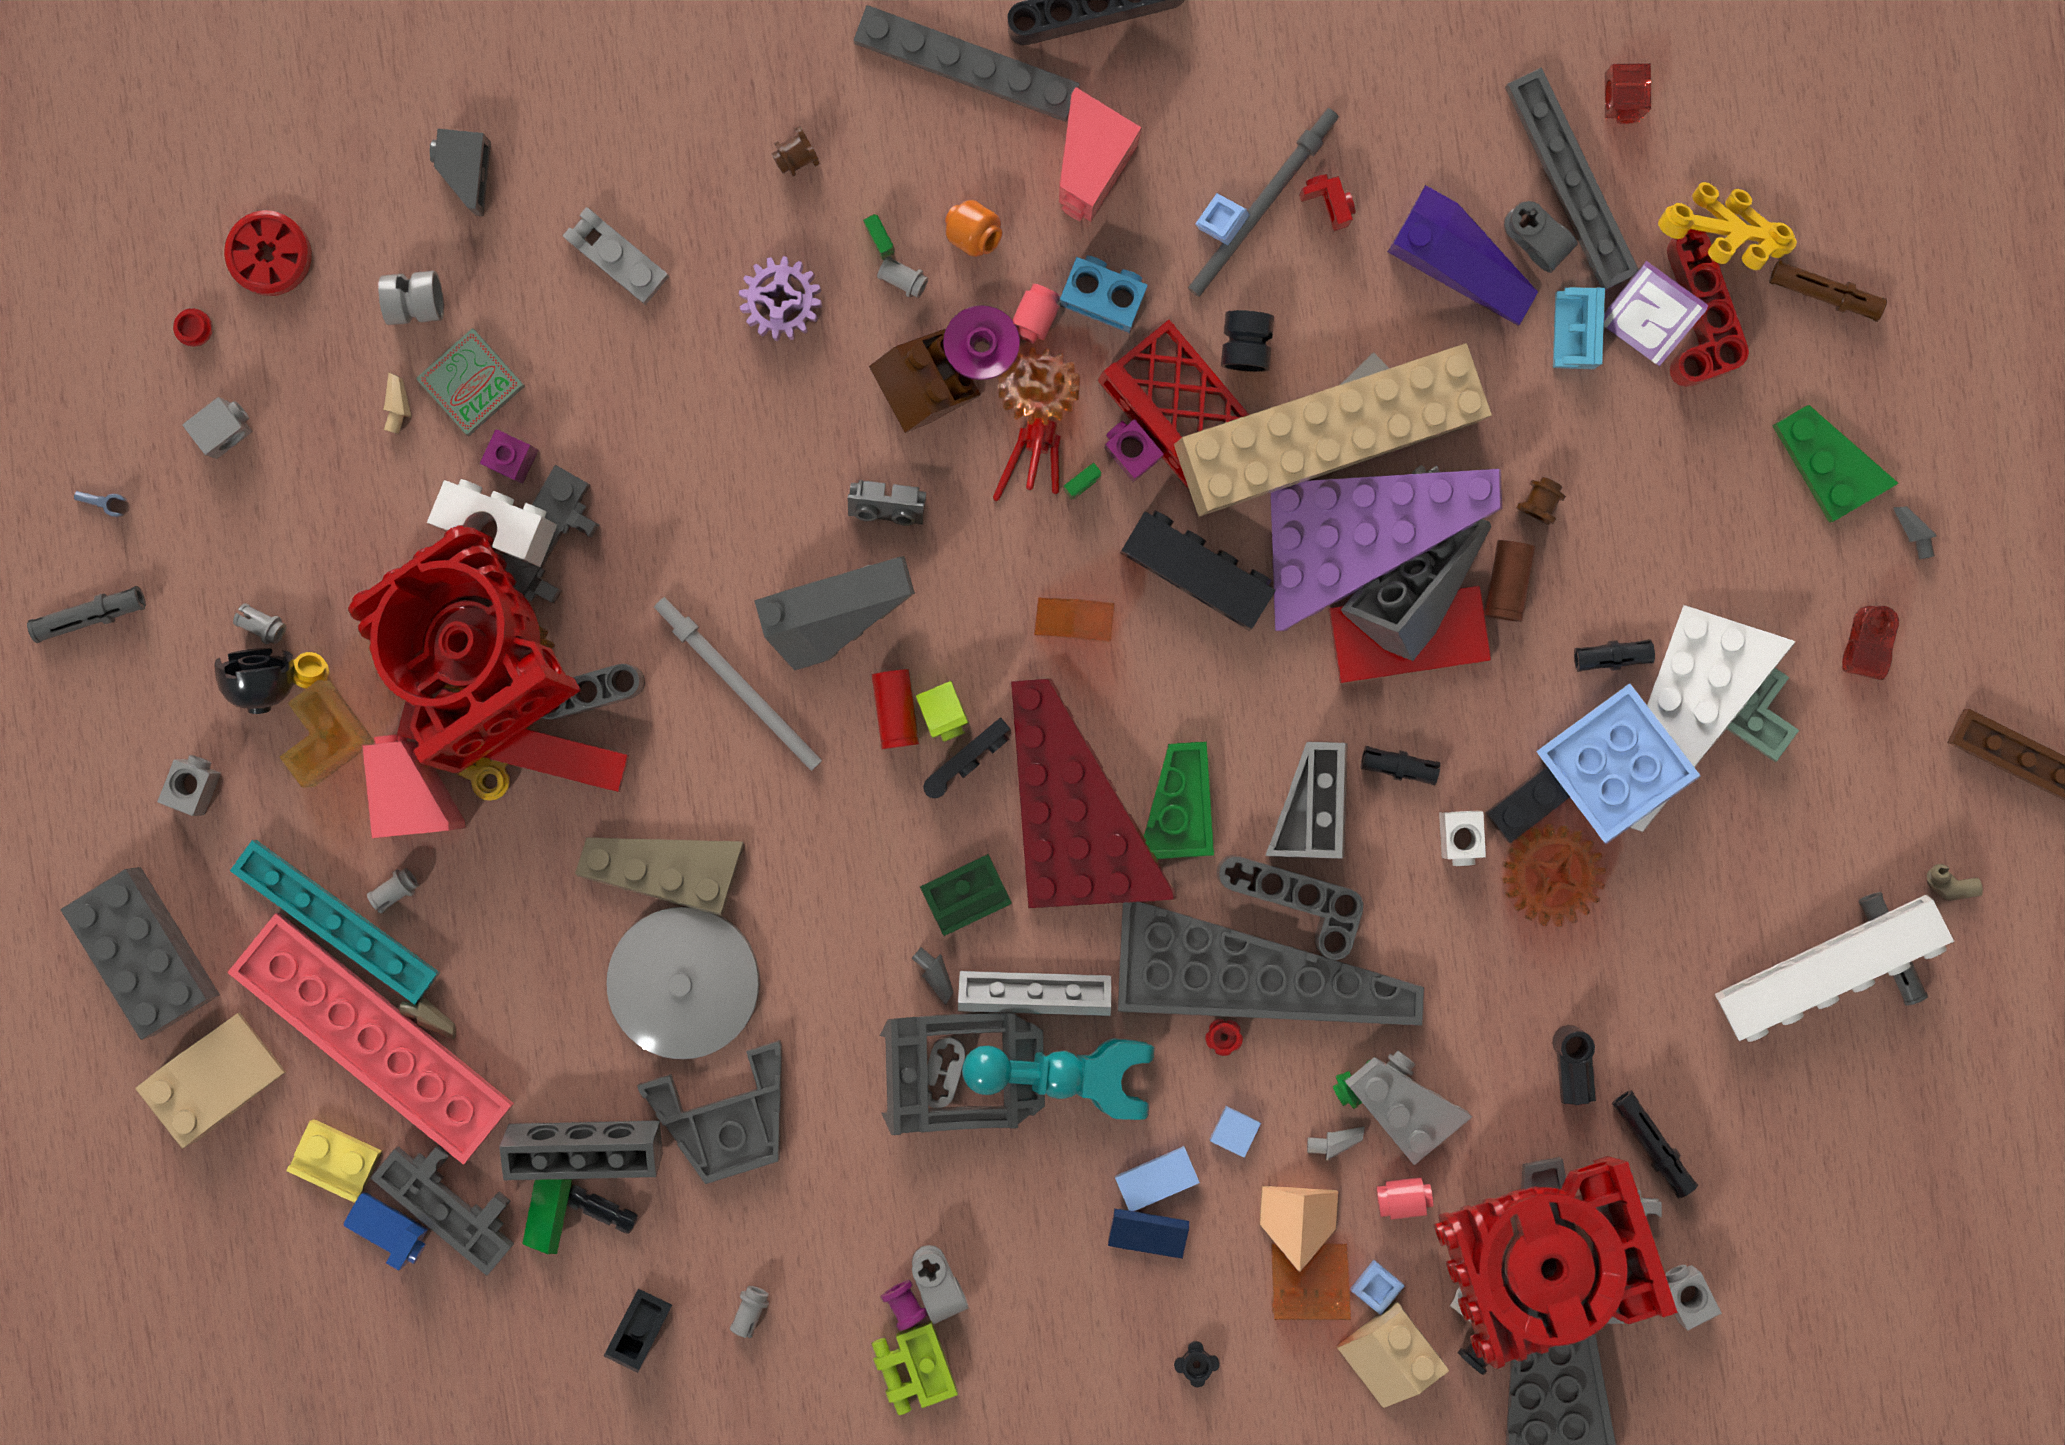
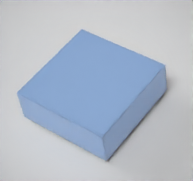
(1222, 219)
(1235, 1131)
(1377, 1287)

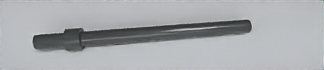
(1308, 145)

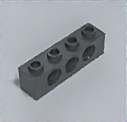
(581, 1150)

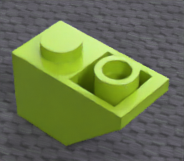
(943, 711)

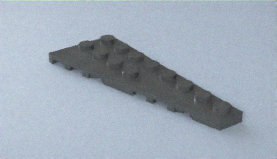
(1211, 970)
(1561, 1392)

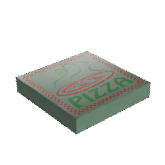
(470, 382)

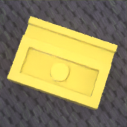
(334, 1160)

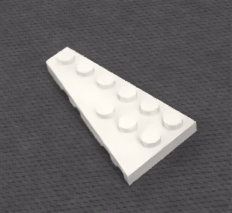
(1708, 680)

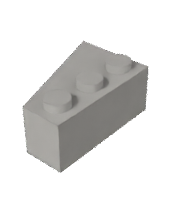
(1315, 806)

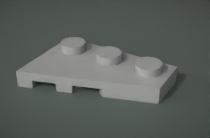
(1407, 1111)

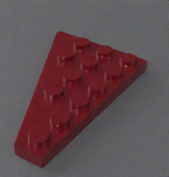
(1074, 825)

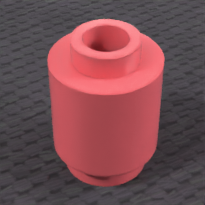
(1036, 313)
(1404, 1198)

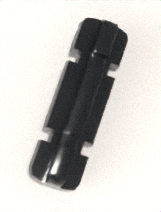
(602, 1209)

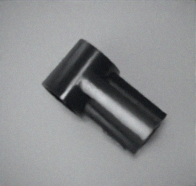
(1575, 1068)

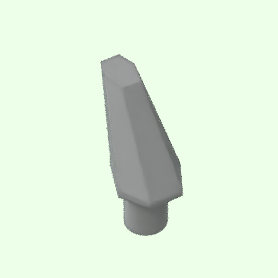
(1335, 1142)

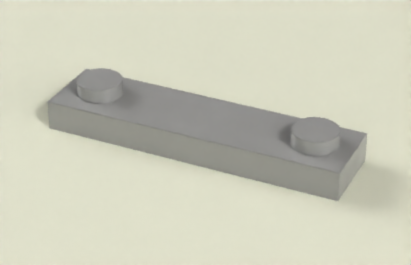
(1034, 993)

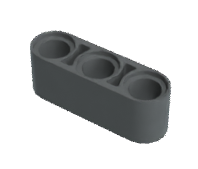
(607, 690)

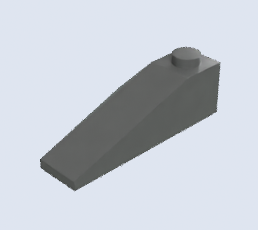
(1410, 602)
(825, 615)

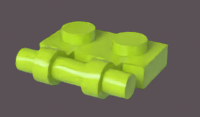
(925, 1363)

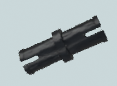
(1614, 655)
(1400, 765)

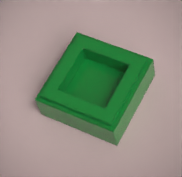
(879, 236)
(1082, 481)

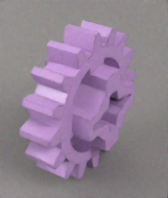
(782, 282)

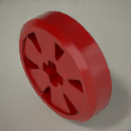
(245, 246)

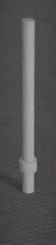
(686, 630)

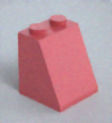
(1094, 154)
(405, 793)

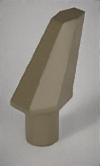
(429, 1017)

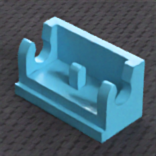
(1578, 328)

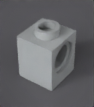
(218, 427)
(174, 791)
(1701, 1307)

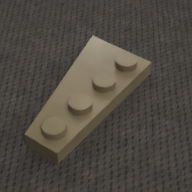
(671, 870)

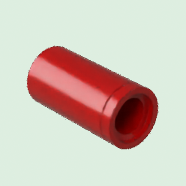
(895, 709)

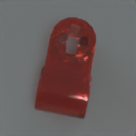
(1871, 647)

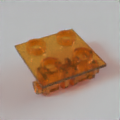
(1316, 1291)

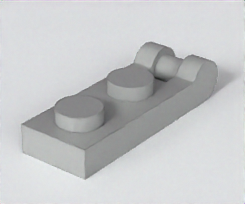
(617, 257)

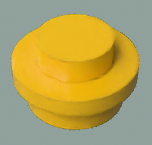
(309, 668)

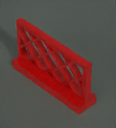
(1139, 405)

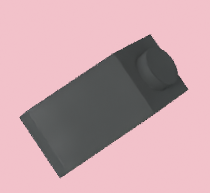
(464, 164)

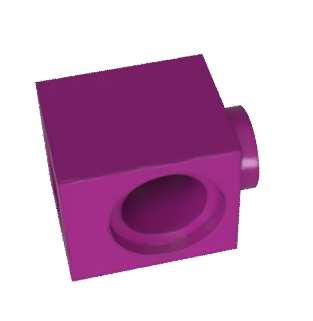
(509, 456)
(1135, 466)

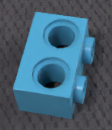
(1099, 303)

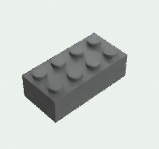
(140, 952)

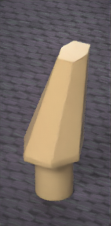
(396, 403)

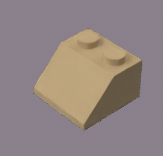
(1392, 1356)

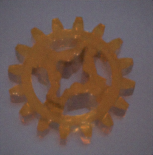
(1039, 386)

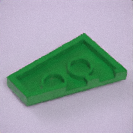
(1830, 463)
(1181, 805)

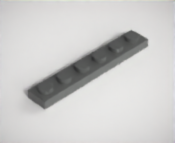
(965, 63)
(1572, 179)

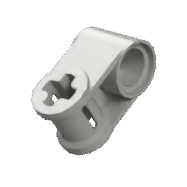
(938, 1289)

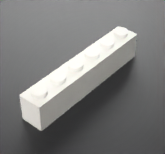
(1835, 968)

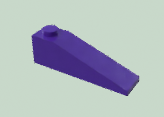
(1458, 253)

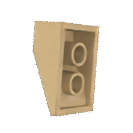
(210, 1080)

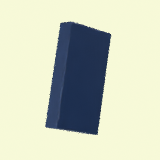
(1148, 1233)

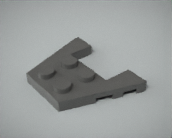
(731, 1132)

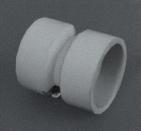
(410, 298)

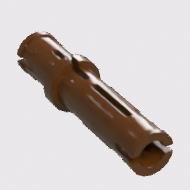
(1829, 291)

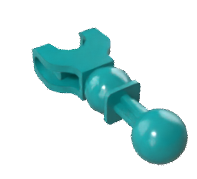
(1064, 1075)

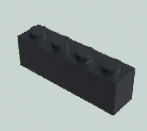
(1197, 570)

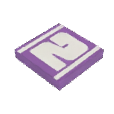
(1653, 313)

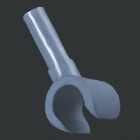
(100, 501)

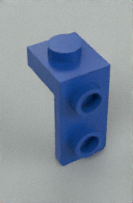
(387, 1230)

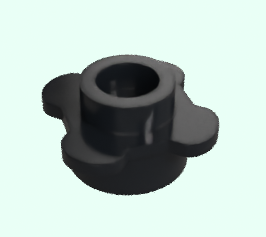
(1207, 1364)

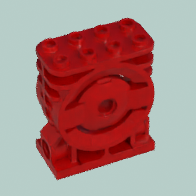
(418, 649)
(1481, 1232)

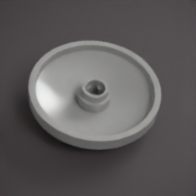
(683, 982)

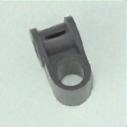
(1543, 238)

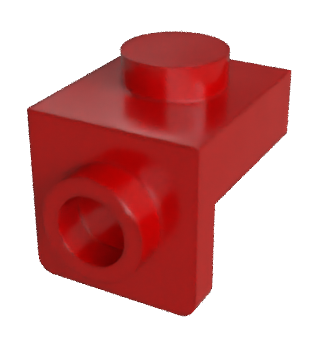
(1338, 204)

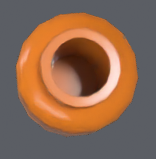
(973, 228)

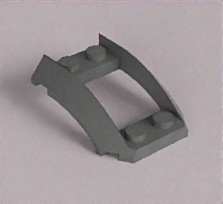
(909, 1073)

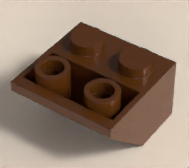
(921, 381)

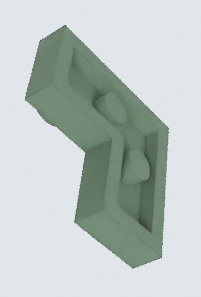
(1761, 726)

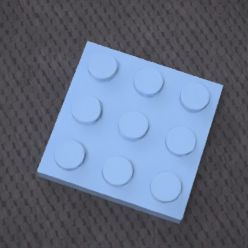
(1618, 763)

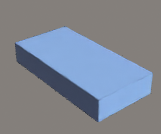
(1157, 1179)

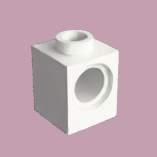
(1452, 822)

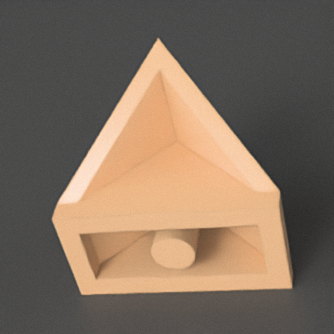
(1298, 1220)

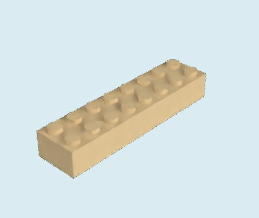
(1332, 429)

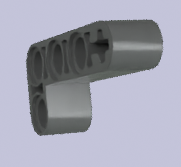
(1288, 896)

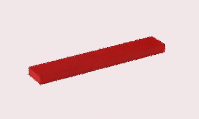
(551, 756)

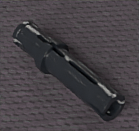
(1660, 1152)

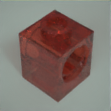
(1627, 92)

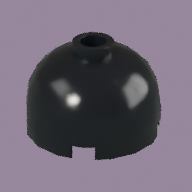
(255, 678)

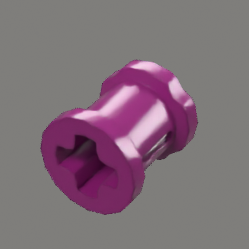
(904, 1305)

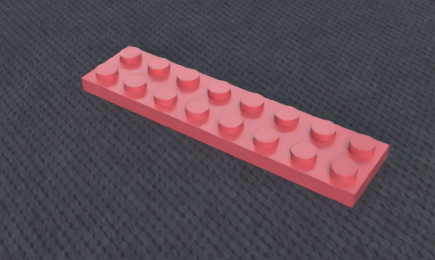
(370, 1038)

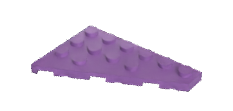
(1352, 530)

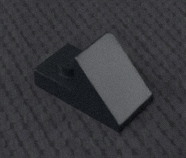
(638, 1330)

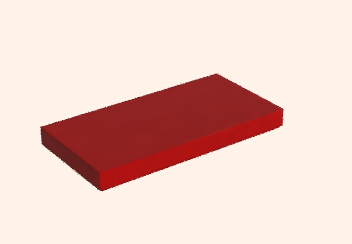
(1457, 642)

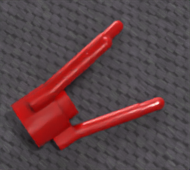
(1038, 440)

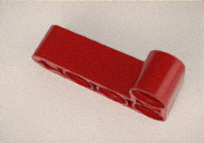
(1718, 300)

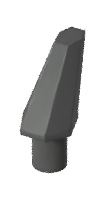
(1916, 531)
(935, 974)

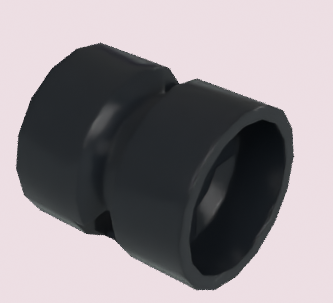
(1247, 341)

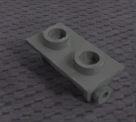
(868, 503)

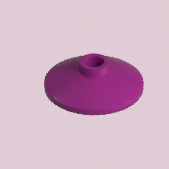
(981, 325)

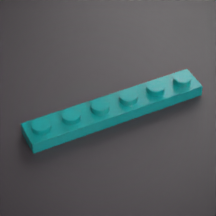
(334, 921)

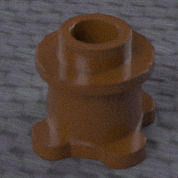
(795, 153)
(1542, 500)

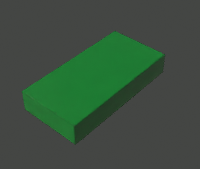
(546, 1215)

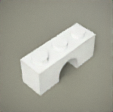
(519, 531)

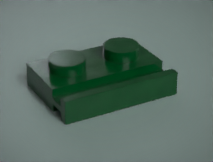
(966, 894)

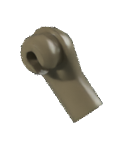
(1949, 887)

